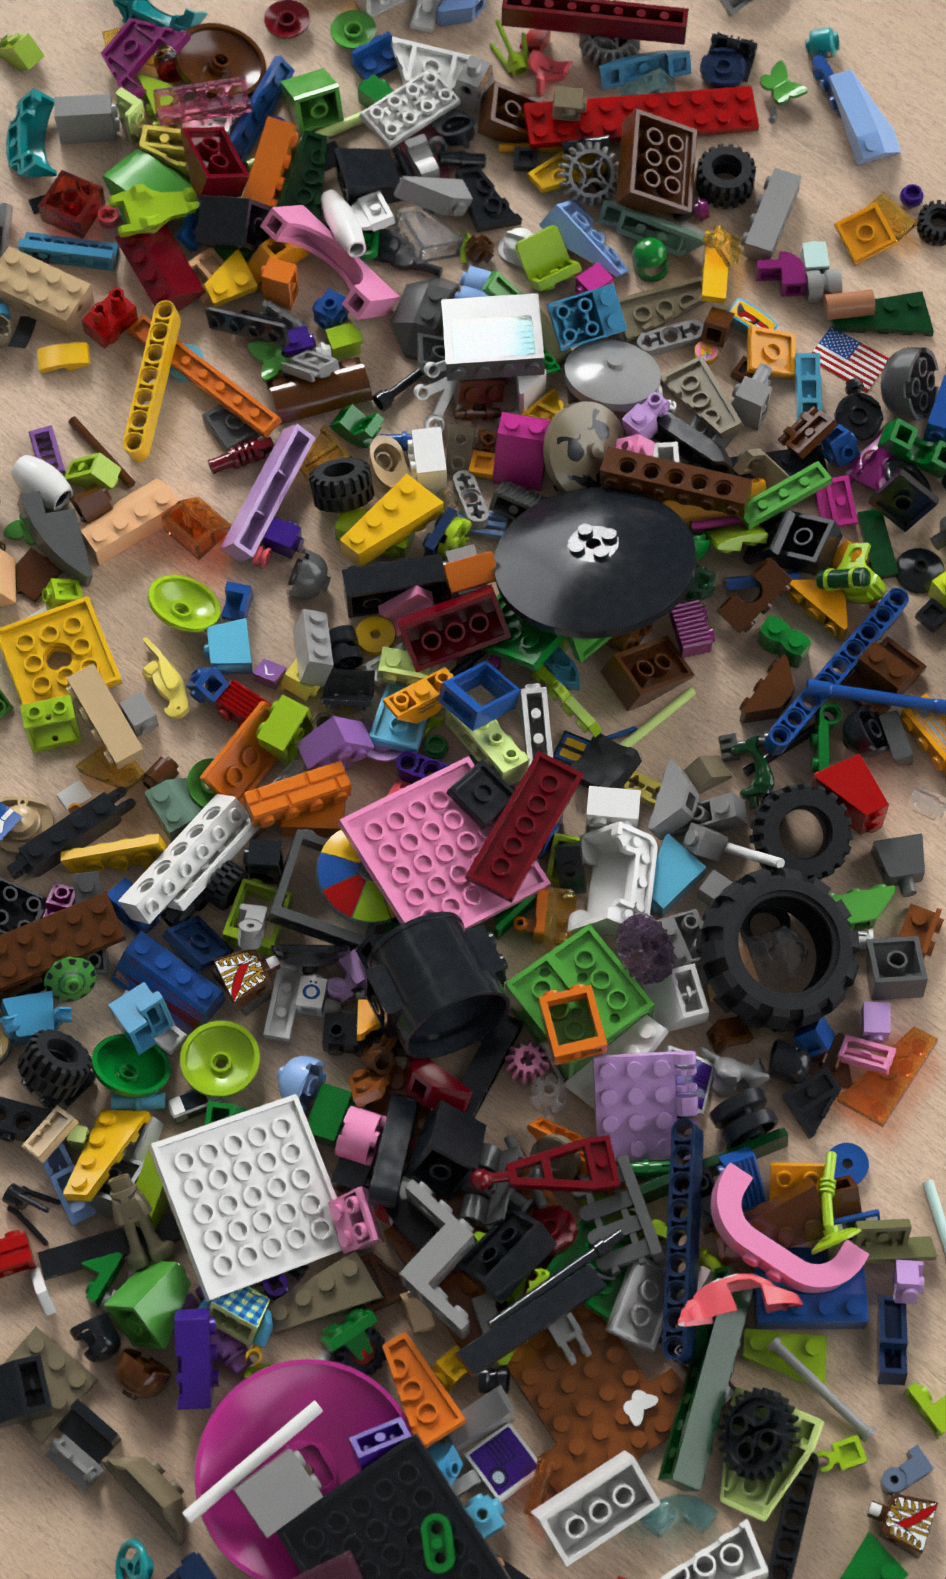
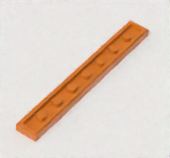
(214, 383)

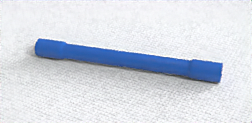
(827, 689)

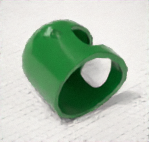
(650, 254)

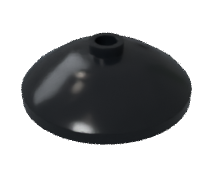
(310, 956)

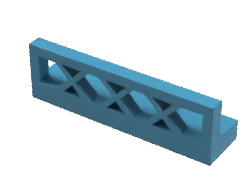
(71, 250)

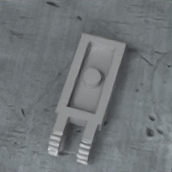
(565, 1331)

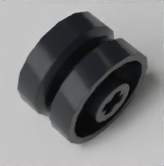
(743, 1117)

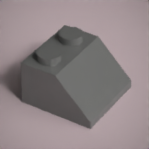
(895, 968)

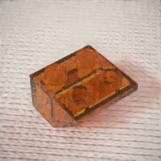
(195, 526)

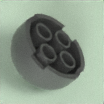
(904, 378)

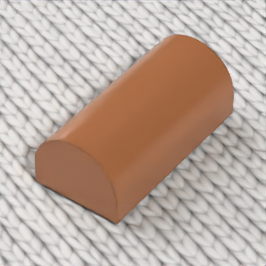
(849, 304)

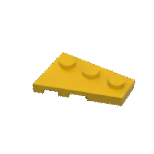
(545, 175)

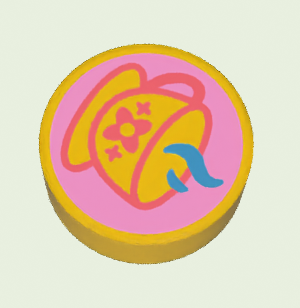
(708, 351)

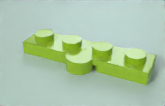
(569, 705)

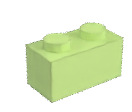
(78, 1137)

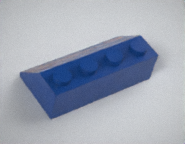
(186, 992)

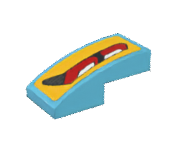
(749, 315)

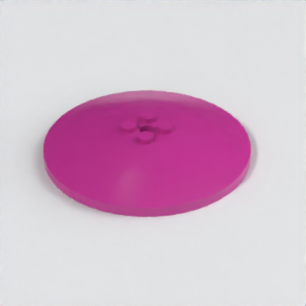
(259, 1410)

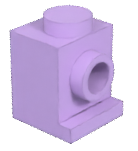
(908, 1281)

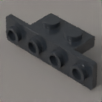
(249, 325)

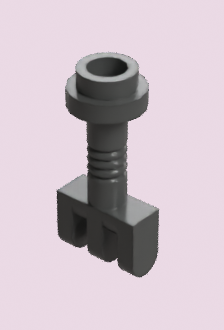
(732, 741)

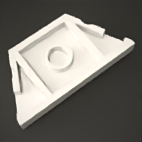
(416, 58)

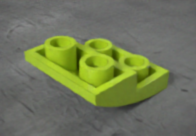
(731, 537)

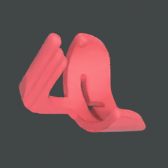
(538, 60)

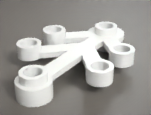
(448, 388)

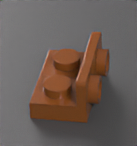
(923, 924)

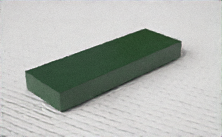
(876, 534)

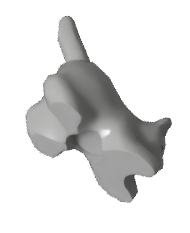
(732, 1074)

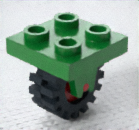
(356, 1341)

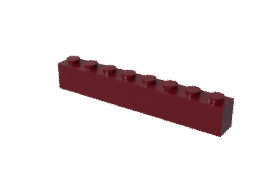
(599, 18)

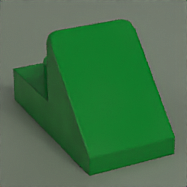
(106, 1270)

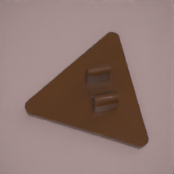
(829, 1059)

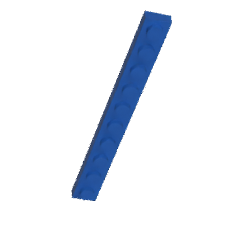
(246, 131)

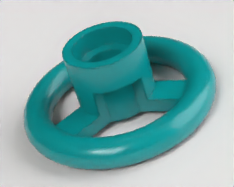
(138, 1567)

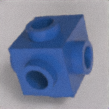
(329, 310)
(840, 446)
(214, 684)

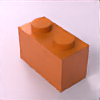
(280, 282)

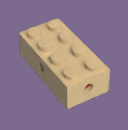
(43, 291)

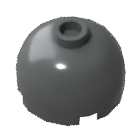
(308, 576)

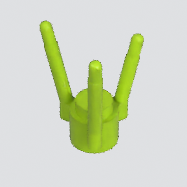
(517, 63)

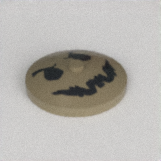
(578, 444)

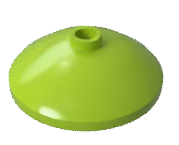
(183, 603)
(215, 1044)

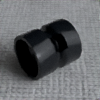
(345, 647)

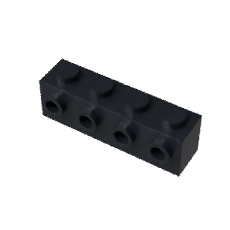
(341, 1036)

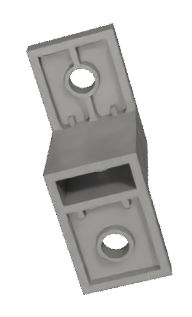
(438, 1258)

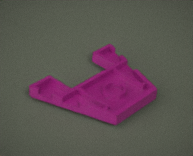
(134, 47)

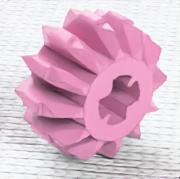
(516, 1065)

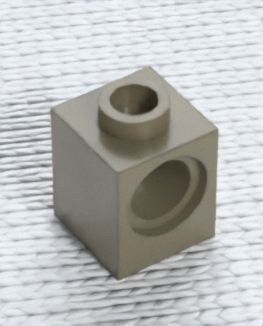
(568, 103)

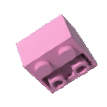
(355, 1221)

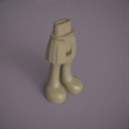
(130, 1207)

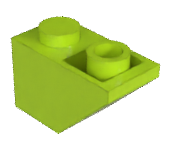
(20, 51)

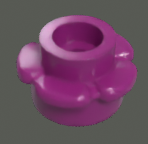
(701, 209)

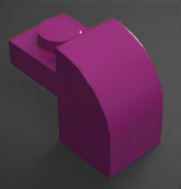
(787, 270)

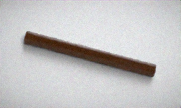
(97, 447)

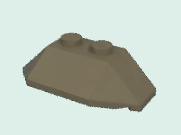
(151, 1491)

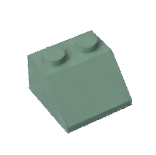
(172, 806)

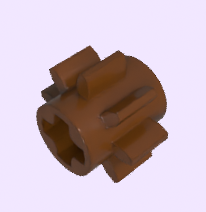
(479, 249)

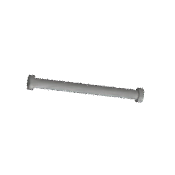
(821, 1388)

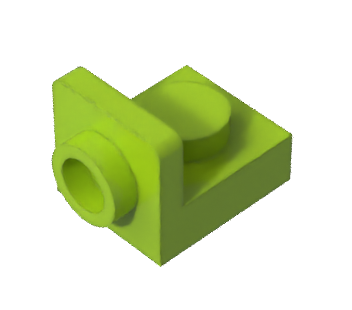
(61, 592)

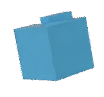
(141, 1016)

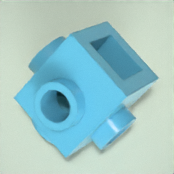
(494, 1520)

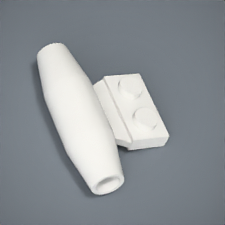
(350, 221)

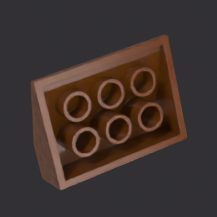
(656, 164)

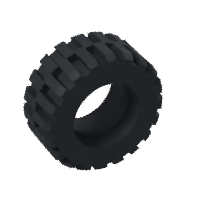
(827, 811)

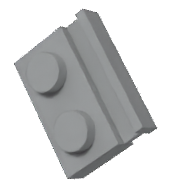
(309, 365)

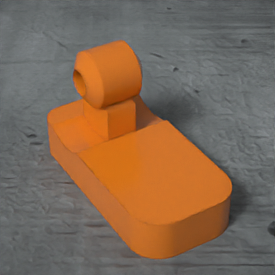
(537, 925)

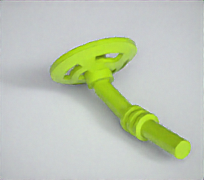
(827, 1188)

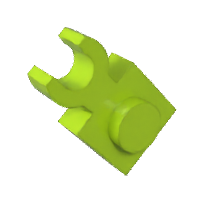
(846, 1453)

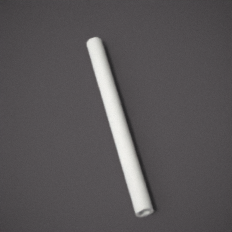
(252, 1462)

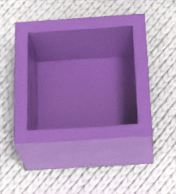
(335, 741)

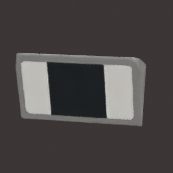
(189, 1105)

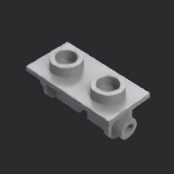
(272, 309)
(74, 1462)

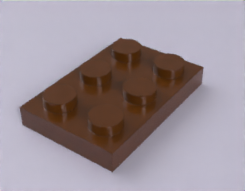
(858, 681)

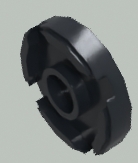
(851, 415)

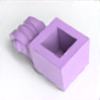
(642, 418)
(354, 971)

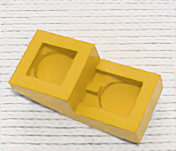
(65, 355)

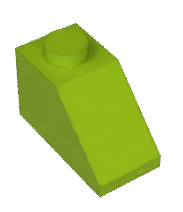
(93, 470)

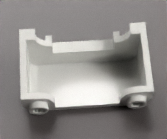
(620, 877)

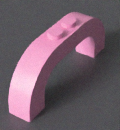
(768, 1255)

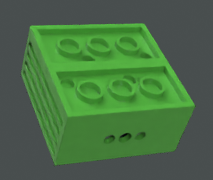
(577, 961)

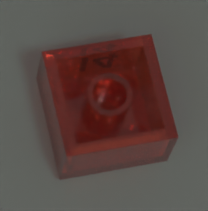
(72, 204)

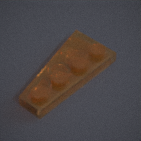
(878, 1094)

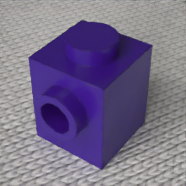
(284, 537)

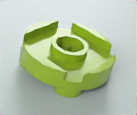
(456, 536)

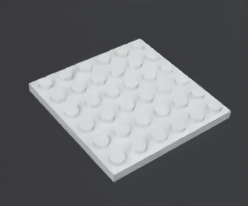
(249, 1196)

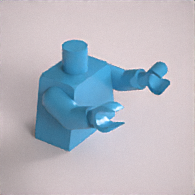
(29, 1014)

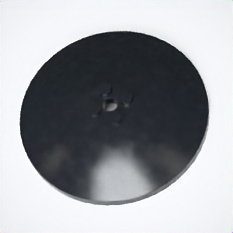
(620, 586)

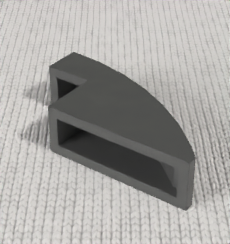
(57, 536)

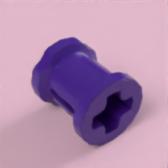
(274, 1295)

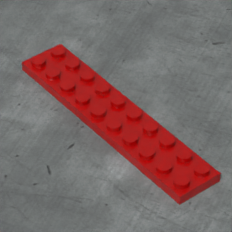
(705, 110)

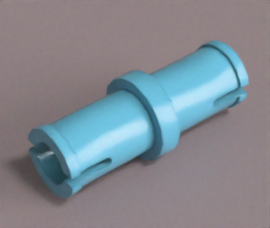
(154, 1101)

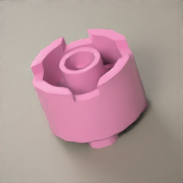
(360, 1136)

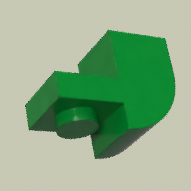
(356, 427)

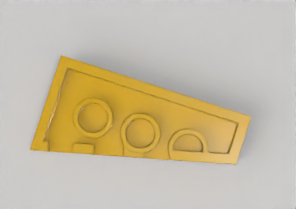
(102, 1150)

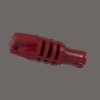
(241, 455)

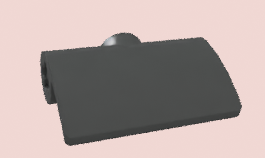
(490, 1205)

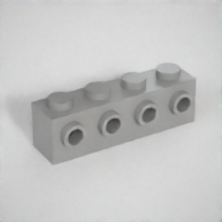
(772, 215)

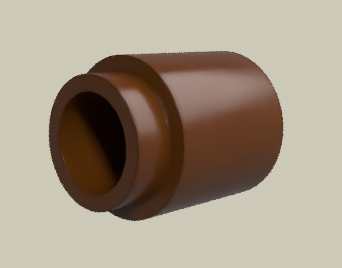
(160, 771)

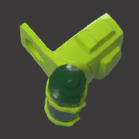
(853, 578)

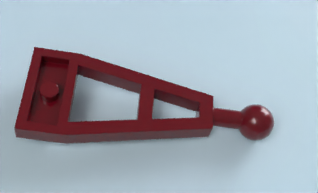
(598, 1159)

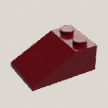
(213, 162)

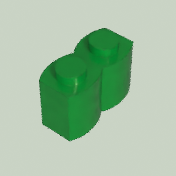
(779, 639)

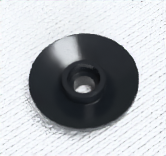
(917, 579)

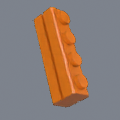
(297, 794)

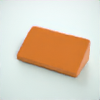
(470, 572)

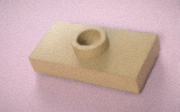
(50, 1134)

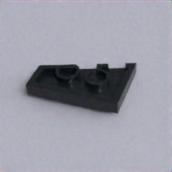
(487, 207)

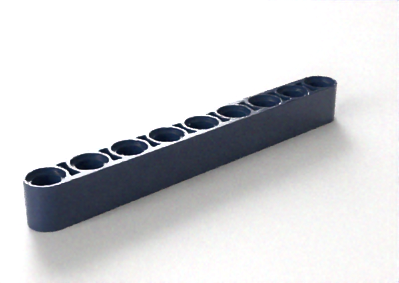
(675, 1230)

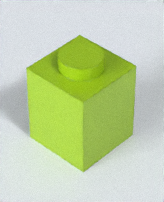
(344, 341)

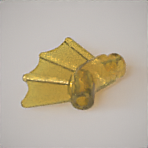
(725, 244)

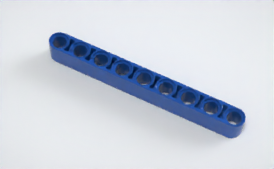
(841, 660)

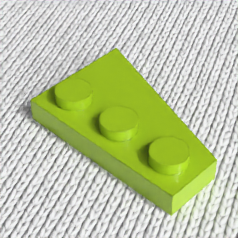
(807, 1348)

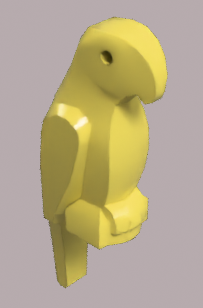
(167, 683)

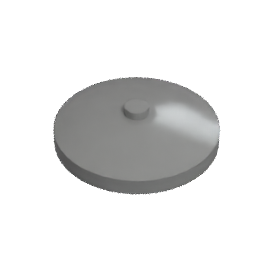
(611, 374)

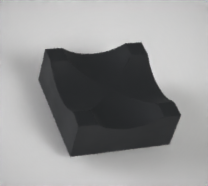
(607, 763)

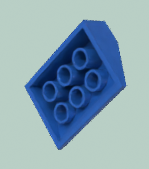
(835, 1309)

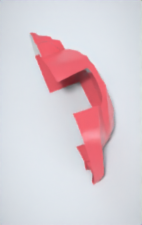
(716, 1298)

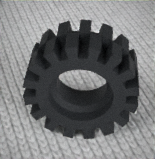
(924, 226)
(225, 885)

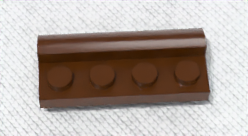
(298, 398)

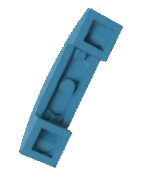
(632, 67)

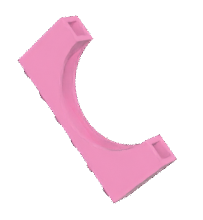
(298, 226)

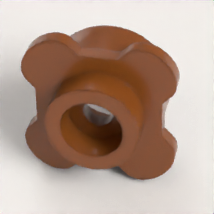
(484, 446)

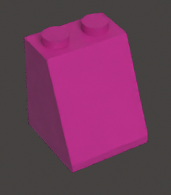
(520, 451)

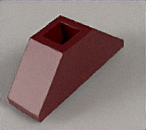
(431, 1083)

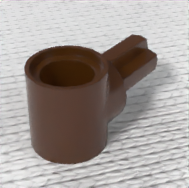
(383, 1051)

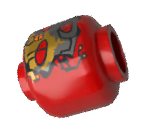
(165, 66)

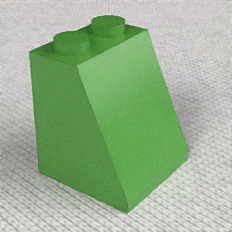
(312, 100)
(148, 1303)

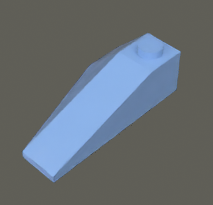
(864, 123)
(582, 238)

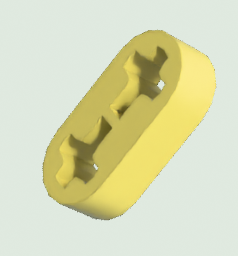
(646, 785)

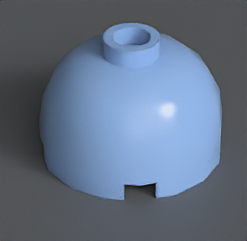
(301, 1077)

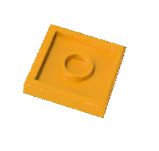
(865, 233)
(772, 348)

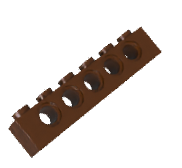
(689, 478)

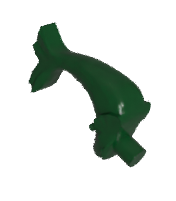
(764, 777)

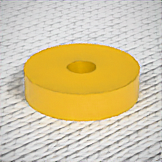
(375, 625)

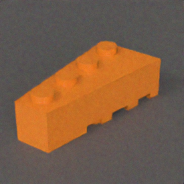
(271, 161)

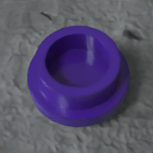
(911, 195)

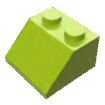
(284, 728)

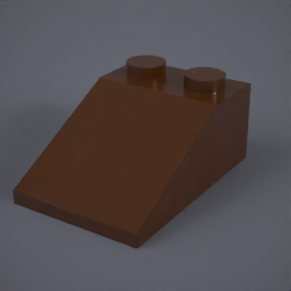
(503, 115)
(646, 672)

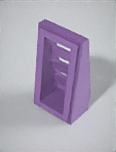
(42, 433)

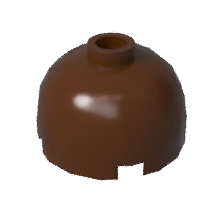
(140, 1375)

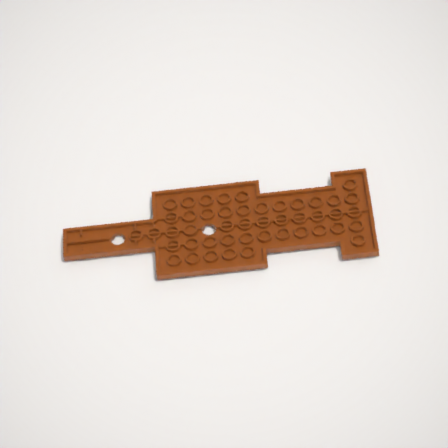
(575, 1402)

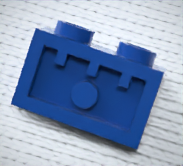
(374, 57)

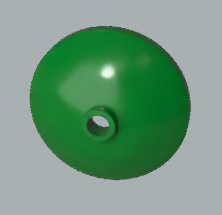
(126, 1072)

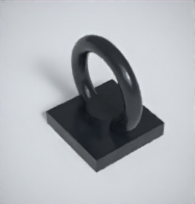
(904, 496)

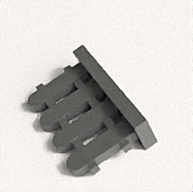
(628, 1225)

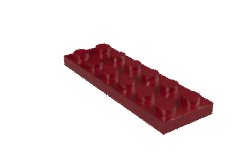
(524, 826)

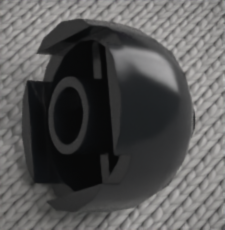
(864, 733)

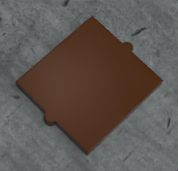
(34, 574)

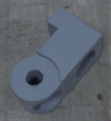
(900, 1478)

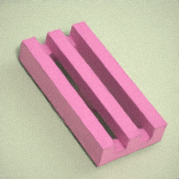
(862, 1063)

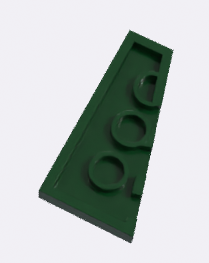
(306, 174)
(892, 314)

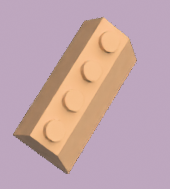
(129, 521)

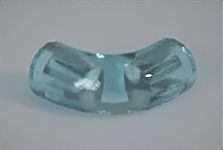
(679, 1509)

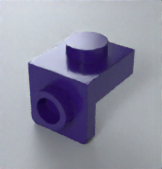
(300, 341)

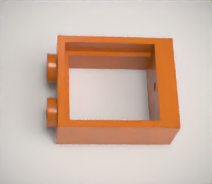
(578, 1049)

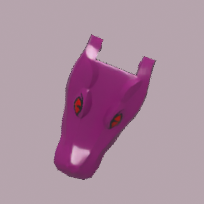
(870, 465)

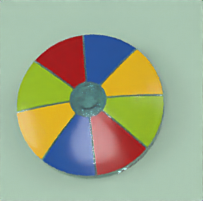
(348, 886)

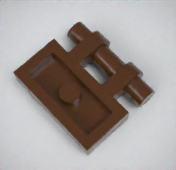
(479, 391)
(807, 432)

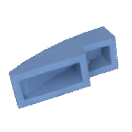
(59, 1169)

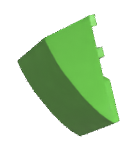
(146, 170)

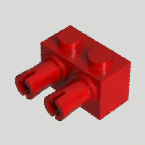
(109, 318)

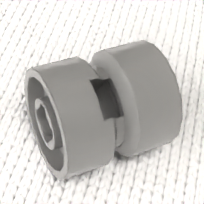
(822, 284)

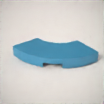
(563, 669)

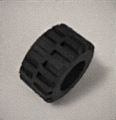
(730, 161)
(341, 485)
(54, 1064)

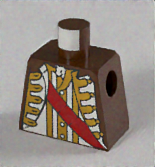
(245, 975)
(904, 1521)

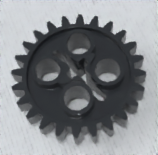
(751, 1434)

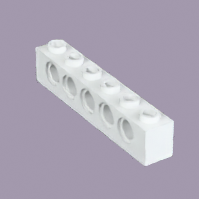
(183, 858)

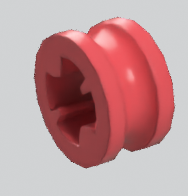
(106, 222)
(262, 556)

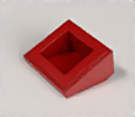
(537, 40)

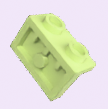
(131, 113)
(398, 667)

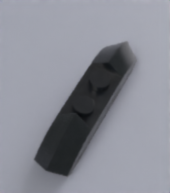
(693, 444)

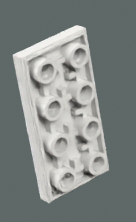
(409, 108)

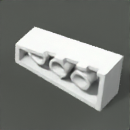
(730, 1557)

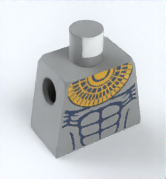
(477, 77)

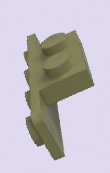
(890, 1242)

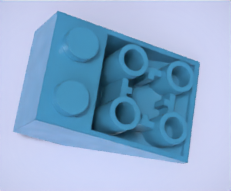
(586, 317)

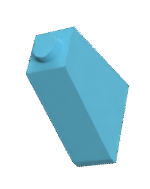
(674, 876)

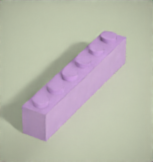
(267, 493)

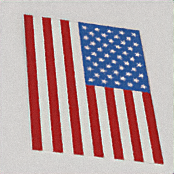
(849, 358)

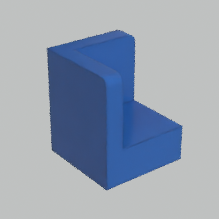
(237, 601)
(815, 1037)

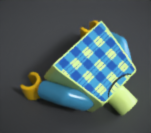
(244, 1317)

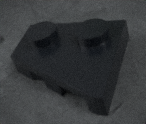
(812, 1100)

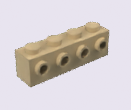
(105, 717)

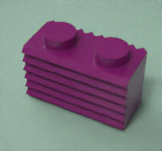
(691, 628)

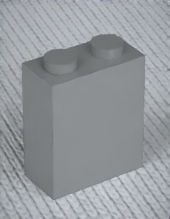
(86, 118)
(278, 1491)

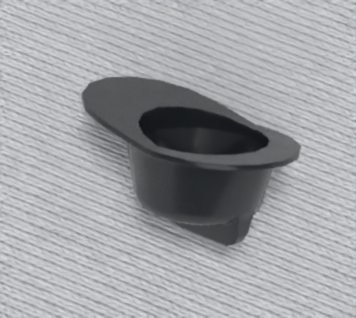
(456, 128)

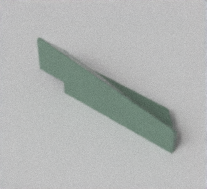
(645, 224)

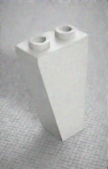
(535, 720)

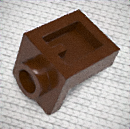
(728, 1033)

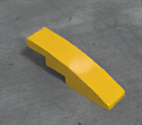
(713, 276)

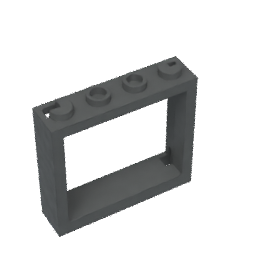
(300, 922)

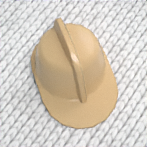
(387, 460)

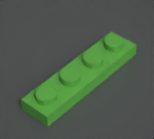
(786, 494)

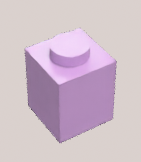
(875, 1021)

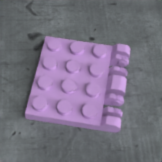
(640, 1103)

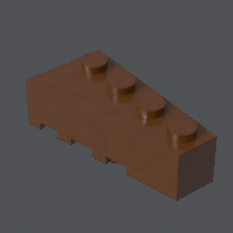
(786, 1219)

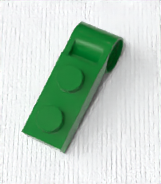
(820, 738)

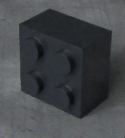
(809, 544)

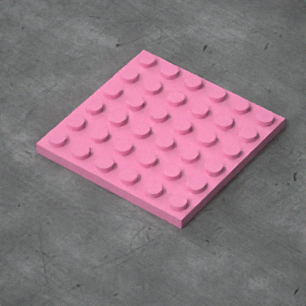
(422, 848)

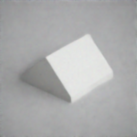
(529, 390)

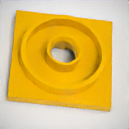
(66, 629)

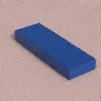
(748, 581)

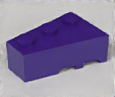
(195, 1358)

